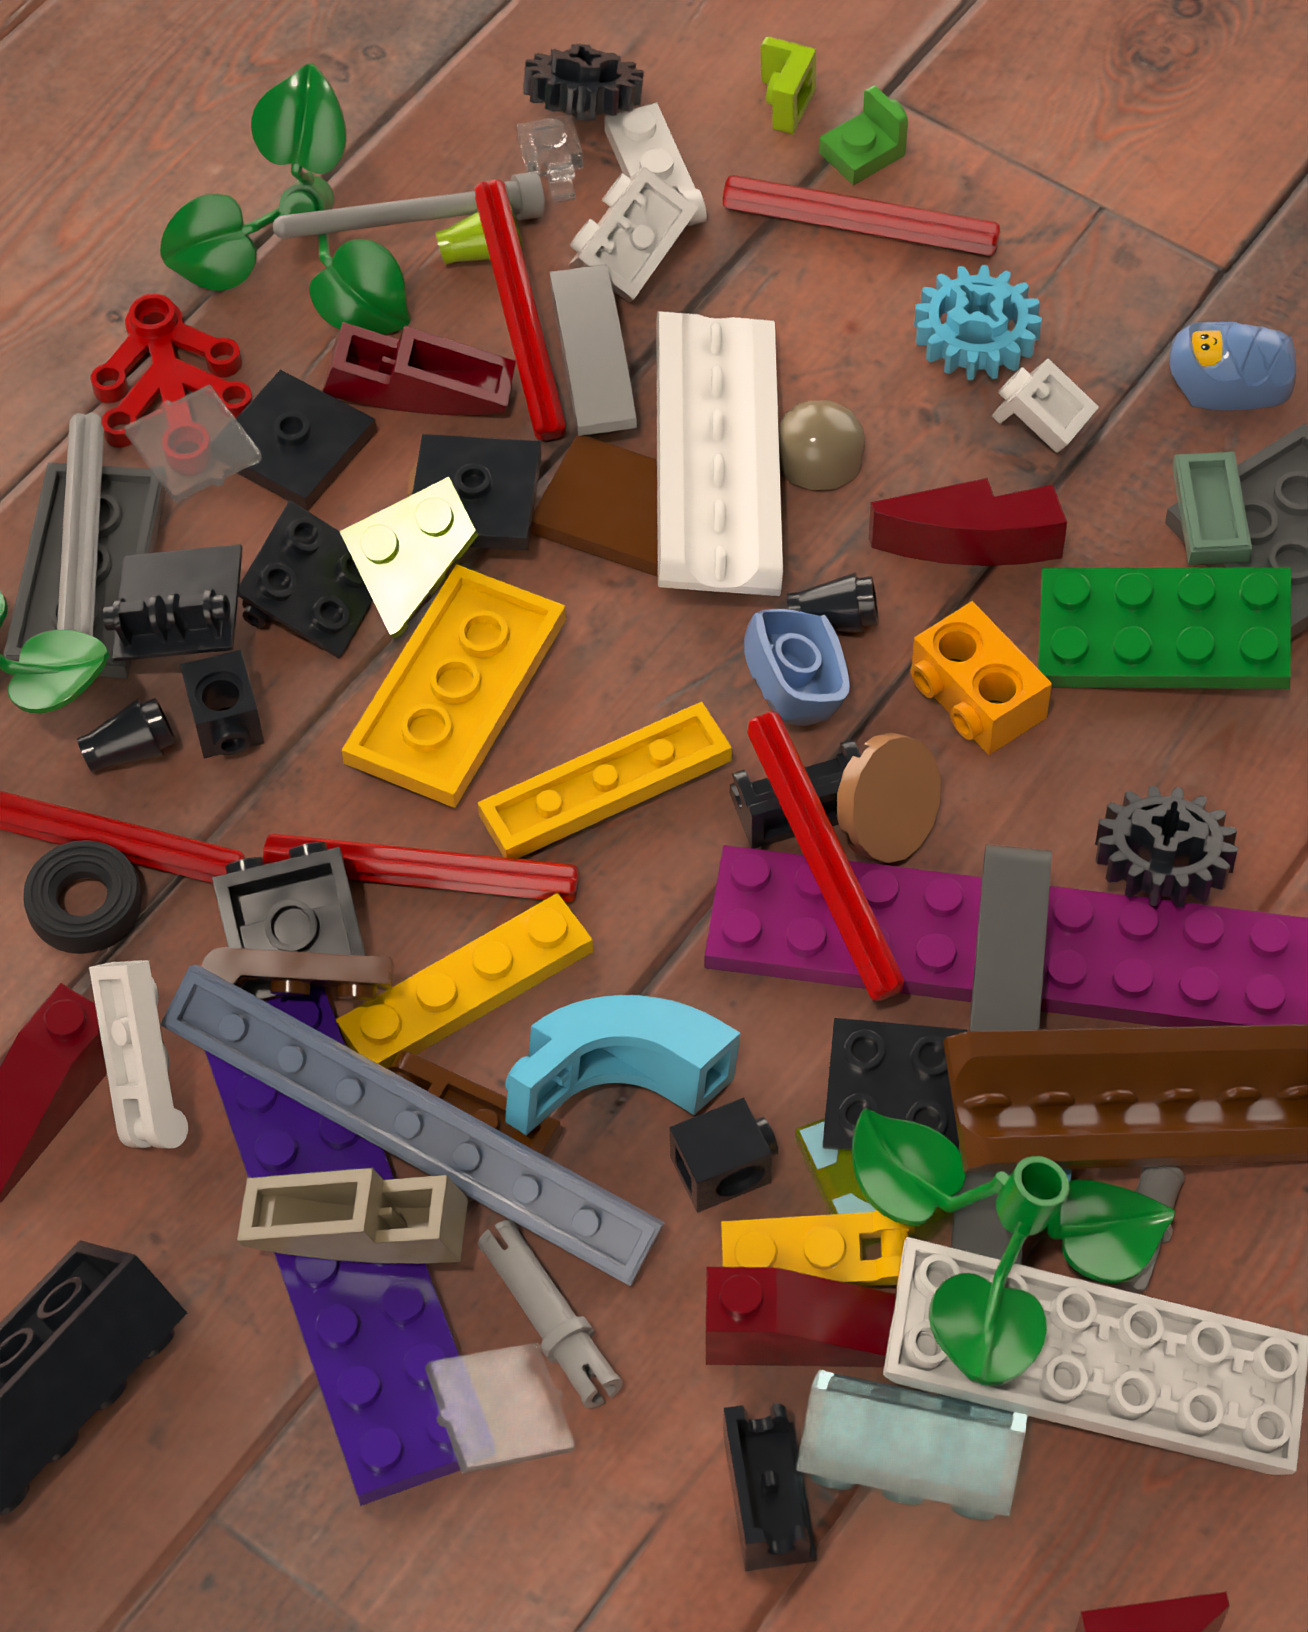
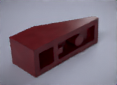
(46, 1079)
(793, 1319)

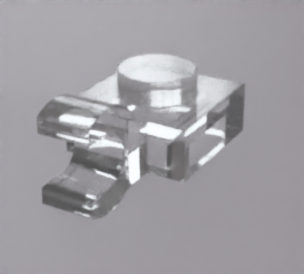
(552, 151)

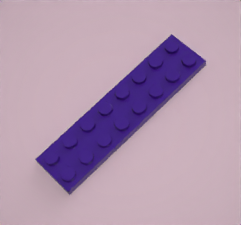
(360, 1321)

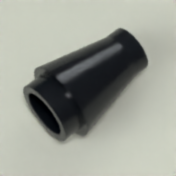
(845, 601)
(129, 736)

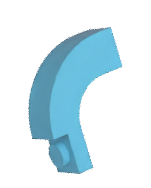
(621, 1041)

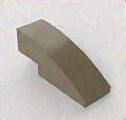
(355, 1217)

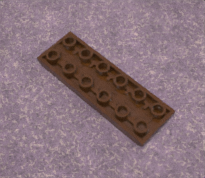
(1130, 1096)

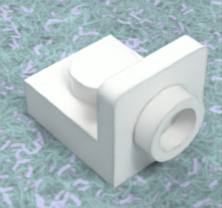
(1046, 403)

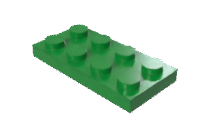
(1166, 627)

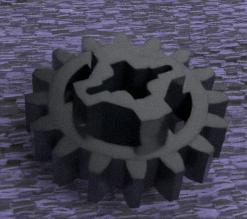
(583, 82)
(1166, 846)

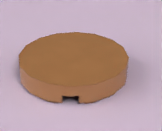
(889, 797)

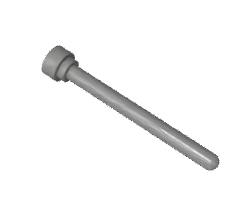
(523, 192)

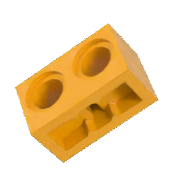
(988, 671)

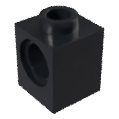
(219, 684)
(722, 1154)

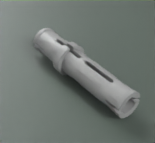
(564, 1335)

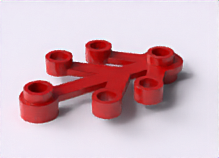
(155, 326)

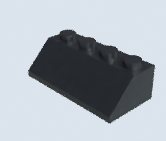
(71, 1355)

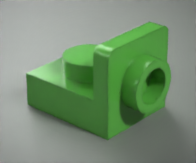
(868, 139)

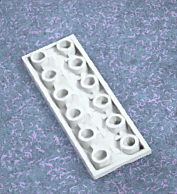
(718, 455)
(1119, 1364)

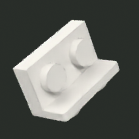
(634, 232)

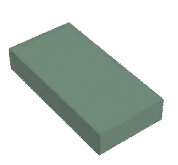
(1211, 508)

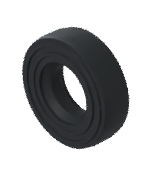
(90, 931)

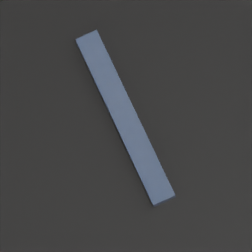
(413, 1124)

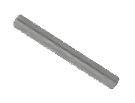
(81, 524)

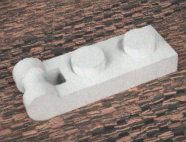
(645, 140)
(136, 1056)

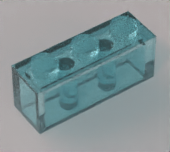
(911, 1445)

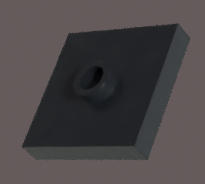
(301, 438)
(492, 479)

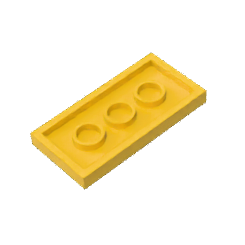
(454, 685)

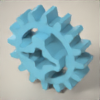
(977, 322)

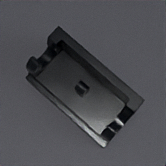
(761, 811)
(767, 1489)

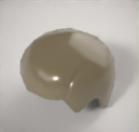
(820, 445)

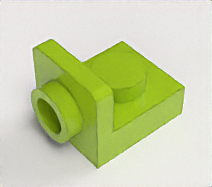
(790, 79)

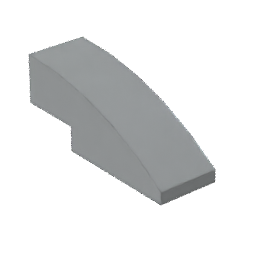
(592, 350)

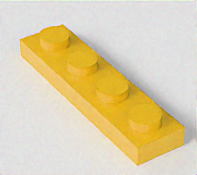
(604, 781)
(467, 983)

